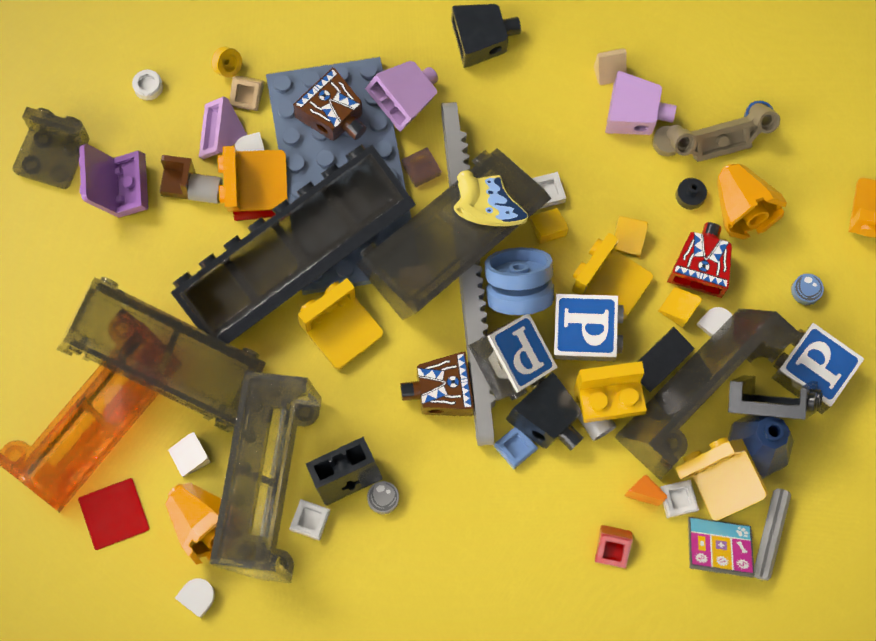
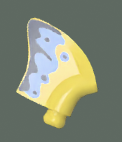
(487, 202)

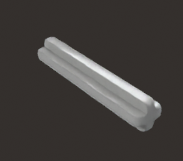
(772, 534)

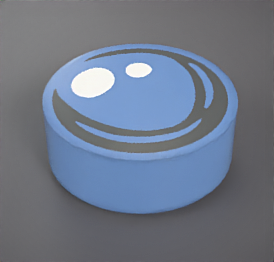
(807, 289)

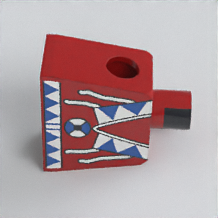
(704, 262)

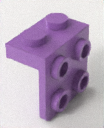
(113, 183)

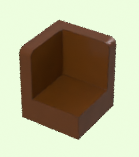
(176, 176)

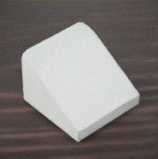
(189, 455)

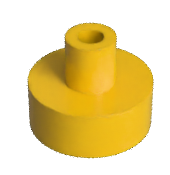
(226, 62)

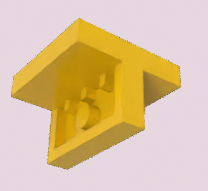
(610, 392)

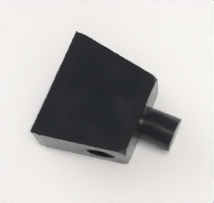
(482, 32)
(548, 414)

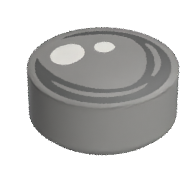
(383, 497)

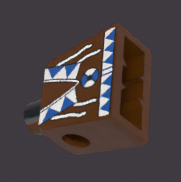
(331, 108)
(442, 387)

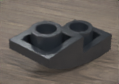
(664, 358)

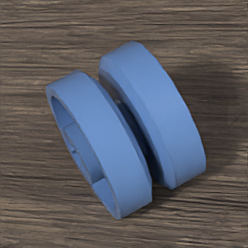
(519, 281)

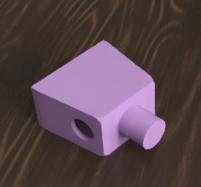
(403, 91)
(636, 106)

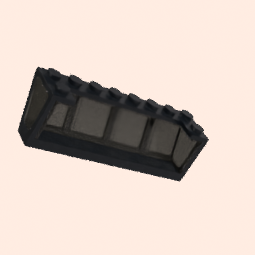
(293, 245)

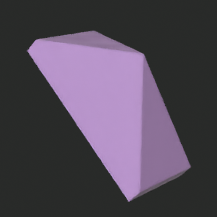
(219, 127)

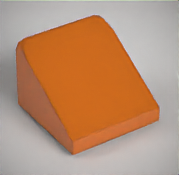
(646, 491)

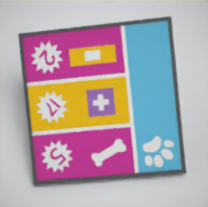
(720, 547)

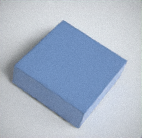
(515, 447)

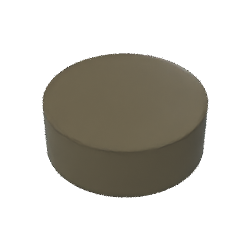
(661, 142)

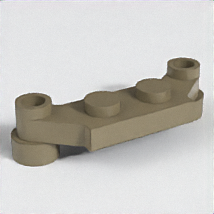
(724, 137)

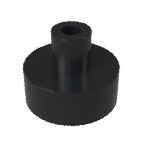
(691, 193)

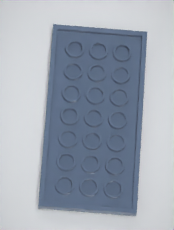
(312, 153)

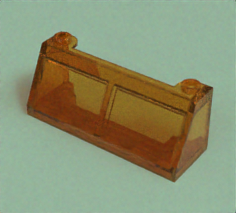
(77, 437)

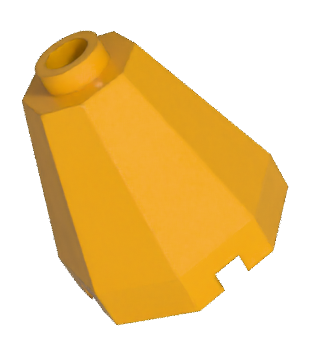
(747, 201)
(194, 519)

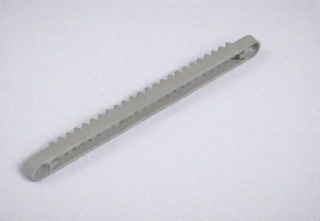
(470, 285)

